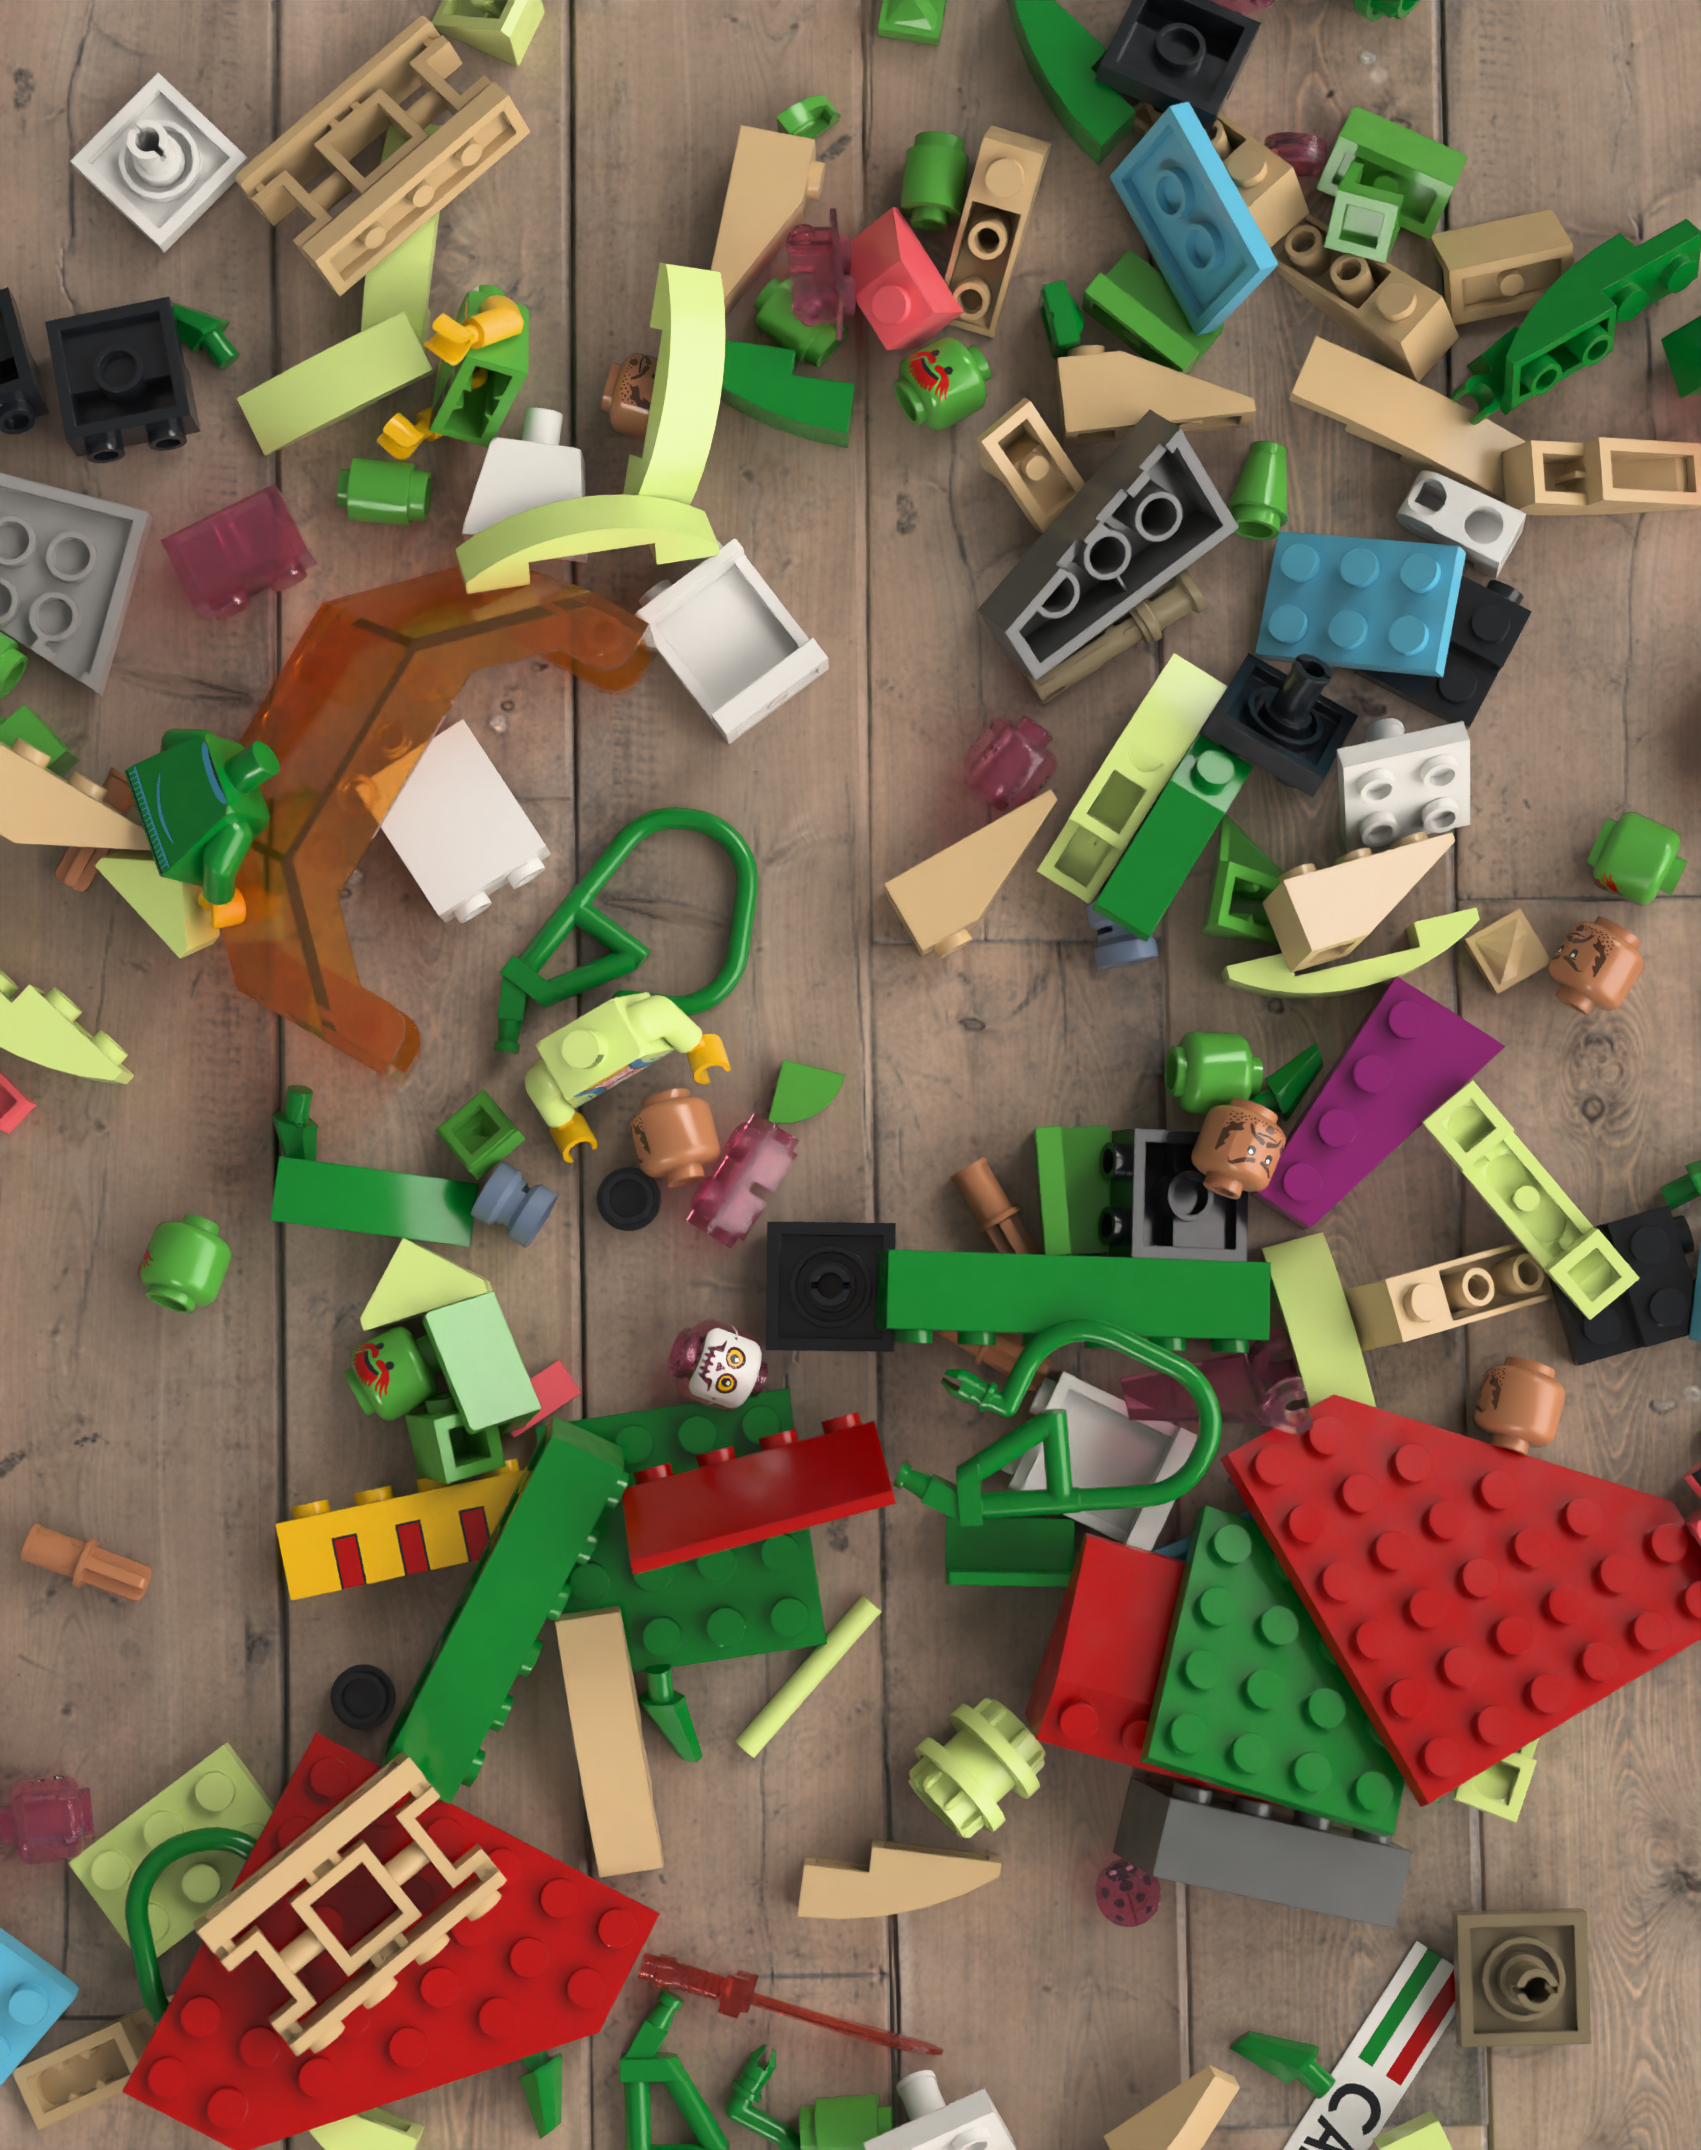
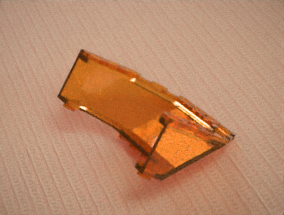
(348, 735)

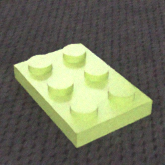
(209, 1795)

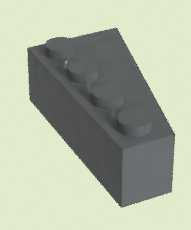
(1109, 548)
(1261, 1853)

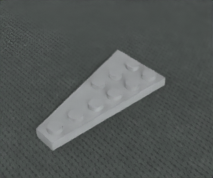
(67, 574)

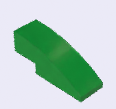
(1065, 67)
(766, 387)
(374, 1201)

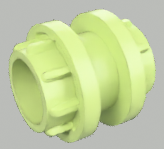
(977, 1767)

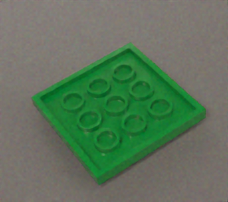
(712, 1605)
(1257, 1694)

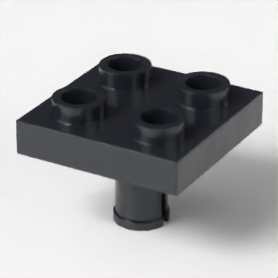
(1282, 720)
(825, 1286)

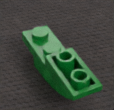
(1579, 311)

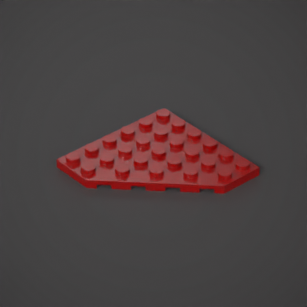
(1467, 1580)
(500, 1990)

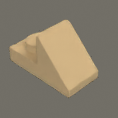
(1030, 464)

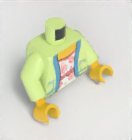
(606, 1050)

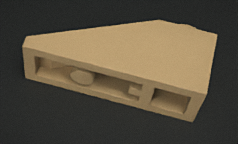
(763, 203)
(1110, 392)
(957, 885)

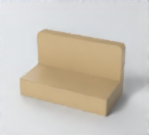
(1501, 264)

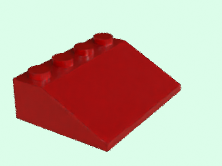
(755, 1494)
(1108, 1654)

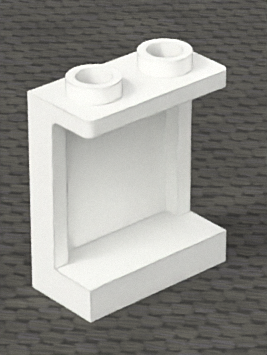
(730, 640)
(462, 828)
(1107, 1453)

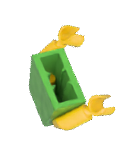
(477, 377)

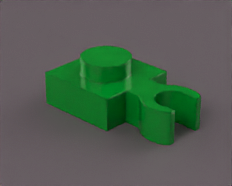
(1488, 379)

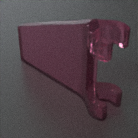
(1237, 1388)

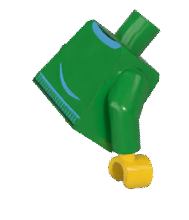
(203, 812)

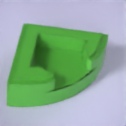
(808, 117)
(803, 1092)

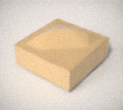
(1507, 951)

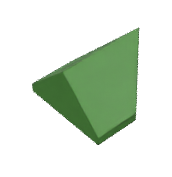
(1238, 887)

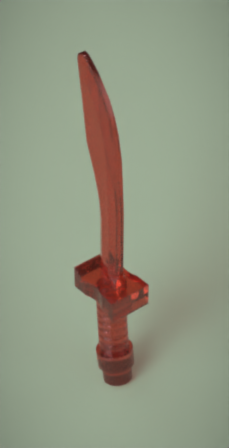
(738, 1994)

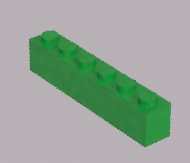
(1032, 1292)
(506, 1604)

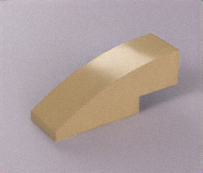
(1602, 476)
(894, 1882)

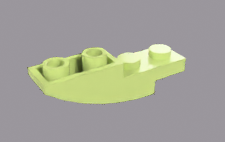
(1132, 778)
(46, 1032)

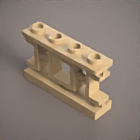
(410, 182)
(316, 1859)

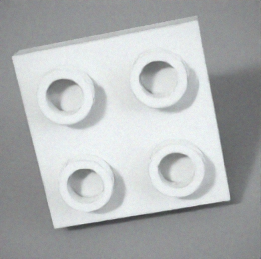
(160, 162)
(1403, 783)
(933, 2125)

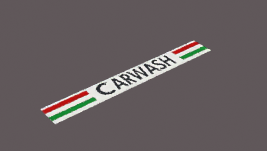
(1382, 2056)

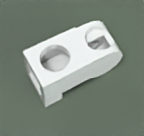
(1462, 517)

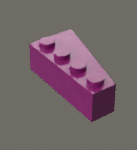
(1381, 1087)

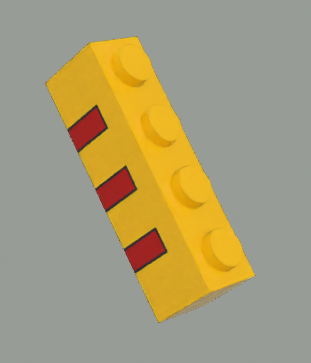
(392, 1535)

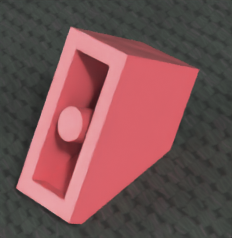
(899, 284)

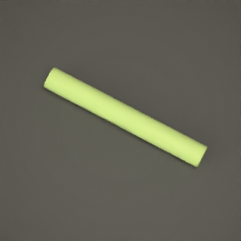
(808, 1676)

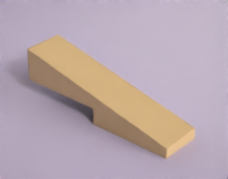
(84, 2068)

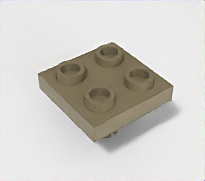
(1521, 1977)

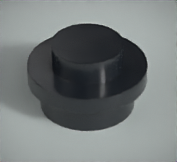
(628, 1199)
(363, 1696)

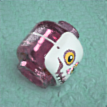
(717, 1365)

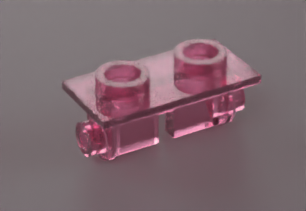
(816, 270)
(751, 1156)

